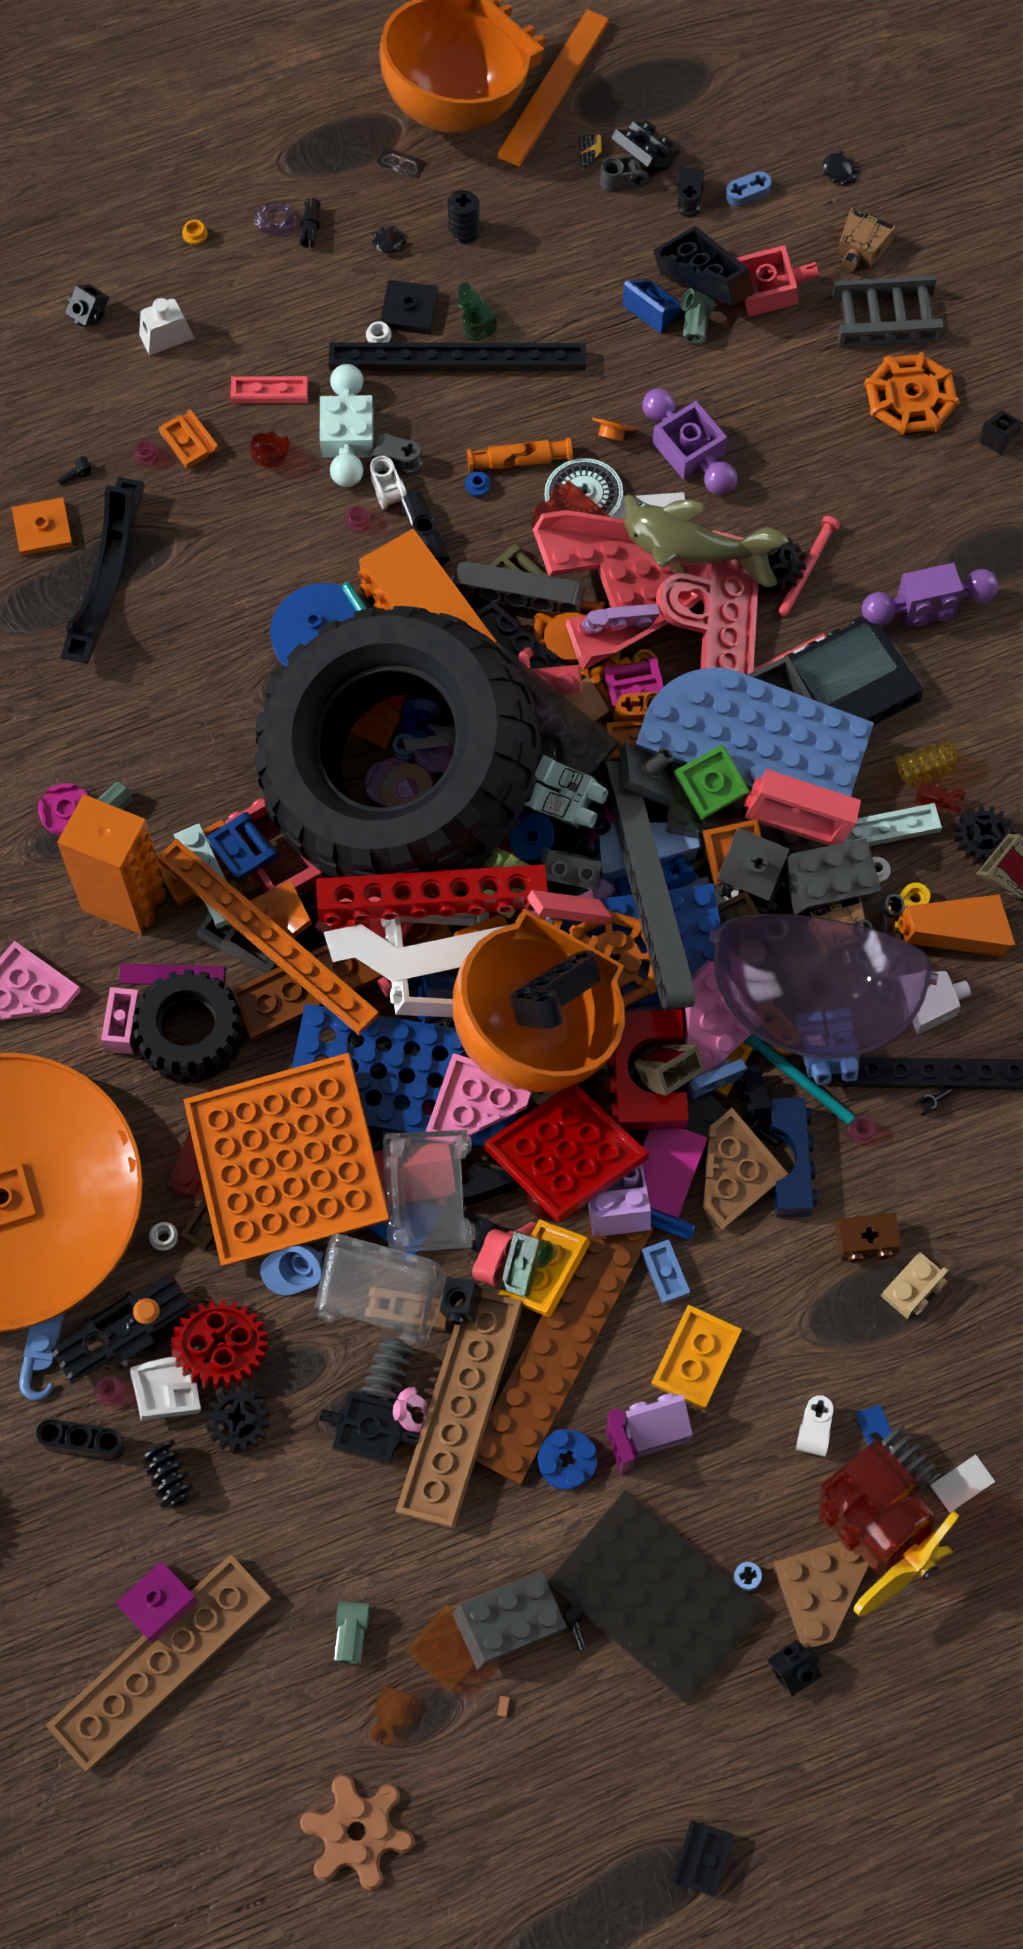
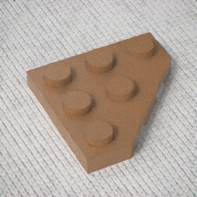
(736, 1169)
(820, 1590)

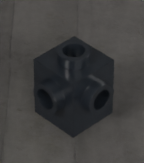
(87, 305)
(795, 1667)

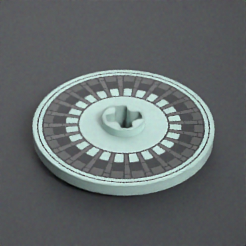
(593, 476)

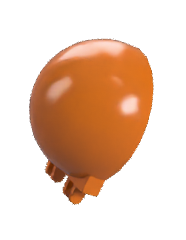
(456, 61)
(531, 1056)

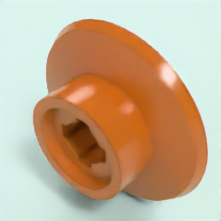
(612, 429)

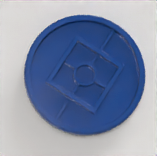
(304, 613)

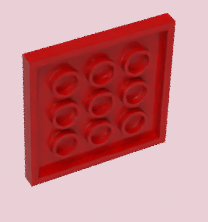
(566, 1152)

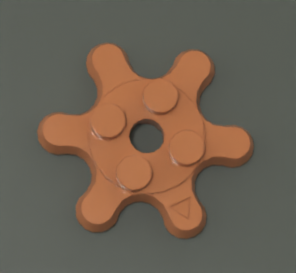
(364, 1853)

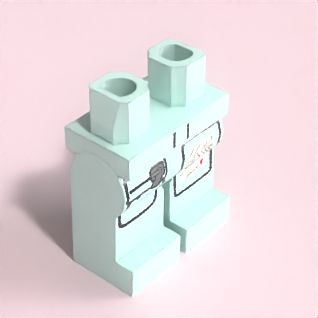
(574, 794)

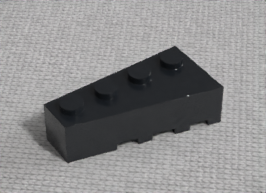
(704, 266)

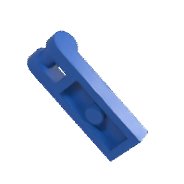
(676, 875)

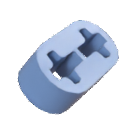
(747, 187)

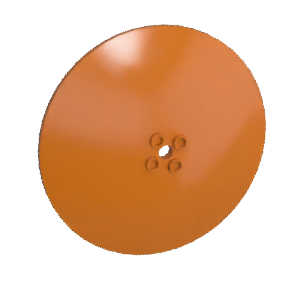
(69, 1188)

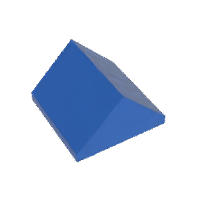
(651, 303)

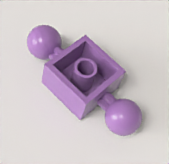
(690, 441)
(930, 596)

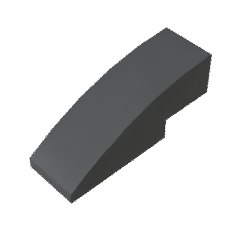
(234, 944)

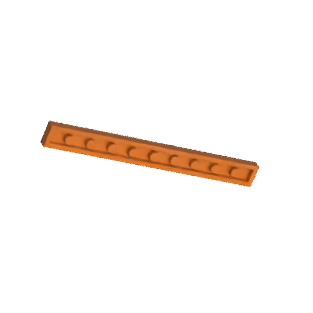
(268, 937)

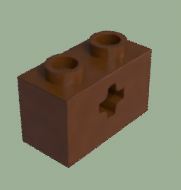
(880, 1228)

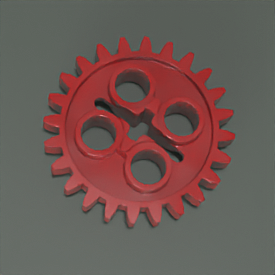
(197, 1332)

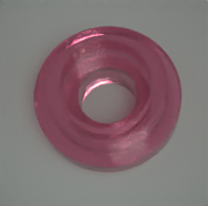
(142, 447)
(354, 513)
(868, 1124)
(103, 1384)

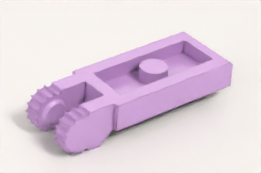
(620, 618)

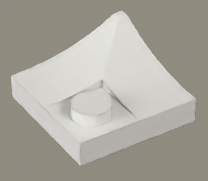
(163, 1390)

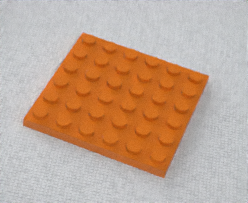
(286, 1160)

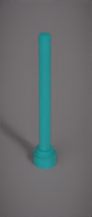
(801, 1079)

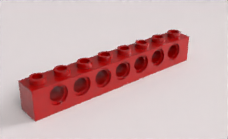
(419, 884)

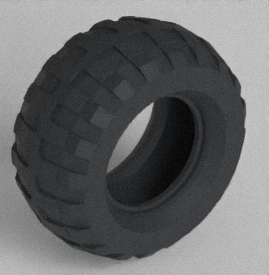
(345, 675)

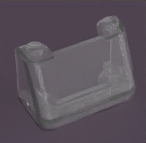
(426, 1190)
(380, 1288)

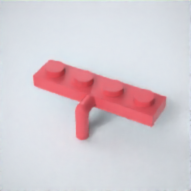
(562, 678)

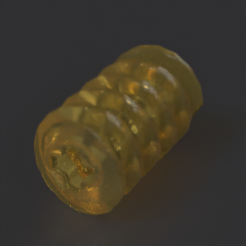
(927, 762)

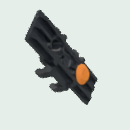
(127, 1336)

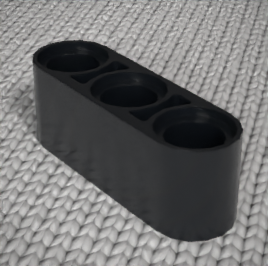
(69, 1430)

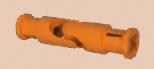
(499, 456)

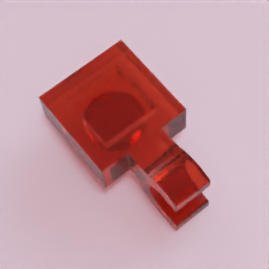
(932, 793)

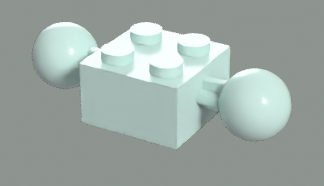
(346, 426)

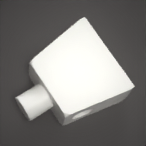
(163, 326)
(940, 1002)

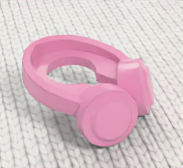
(400, 1411)

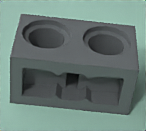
(570, 868)

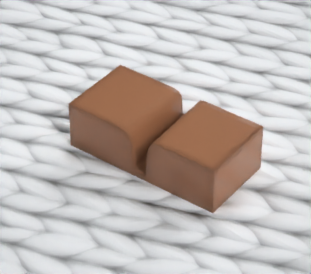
(503, 1706)

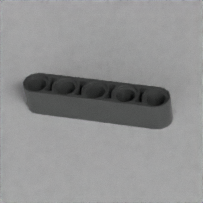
(518, 588)

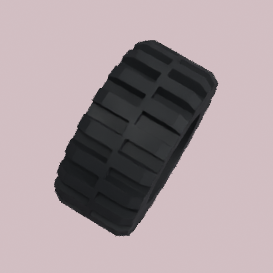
(180, 993)

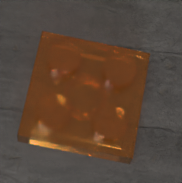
(442, 1650)

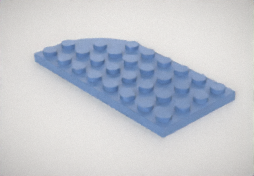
(758, 728)

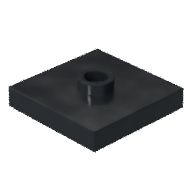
(409, 306)

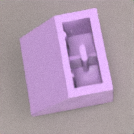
(622, 1207)
(658, 1424)

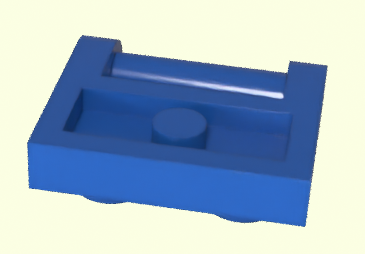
(234, 850)

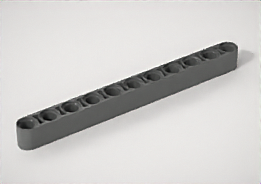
(649, 891)

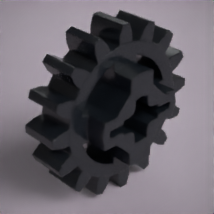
(781, 567)
(977, 825)
(226, 1418)

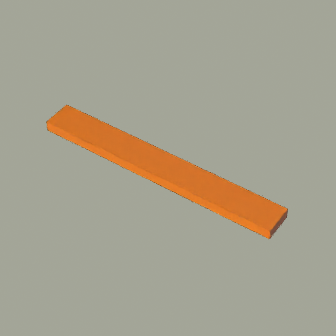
(553, 88)

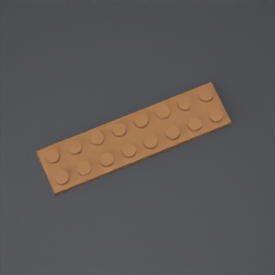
(459, 1413)
(152, 1672)

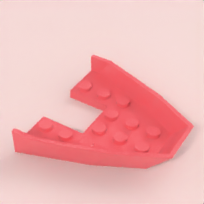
(629, 574)

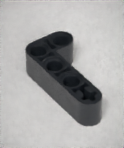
(541, 1000)

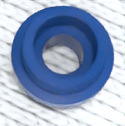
(477, 490)

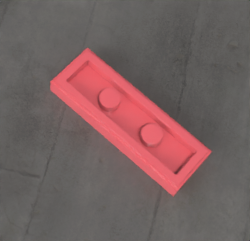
(269, 389)
(569, 907)

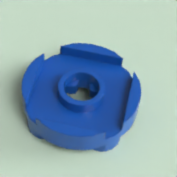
(559, 1444)

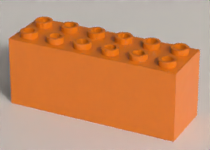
(410, 575)
(112, 864)

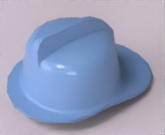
(292, 1269)

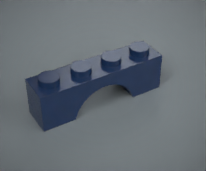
(789, 1123)

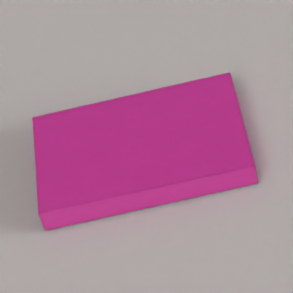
(671, 1167)

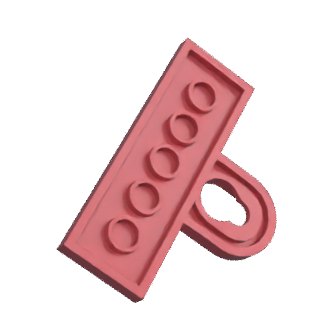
(728, 612)

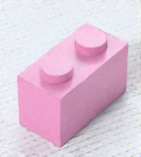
(118, 1025)

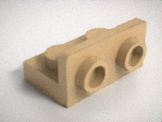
(914, 1285)

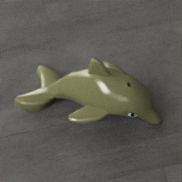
(679, 541)

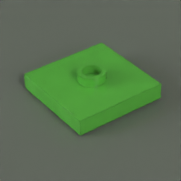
(712, 782)

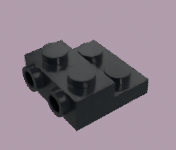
(647, 145)

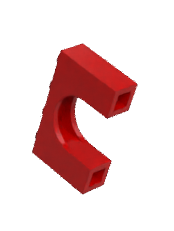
(633, 1105)

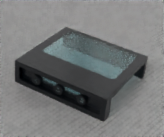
(858, 672)

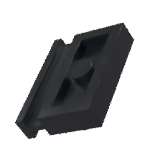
(702, 1859)

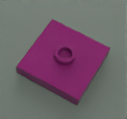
(156, 1602)

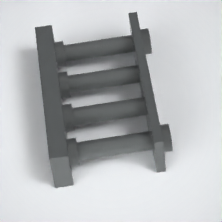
(893, 332)

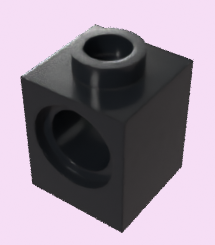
(454, 1291)

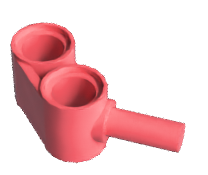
(493, 1255)

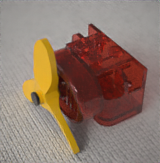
(882, 1518)

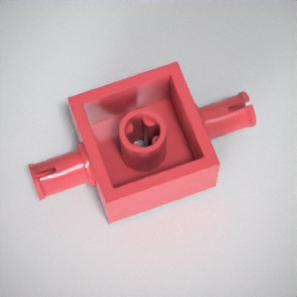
(774, 280)

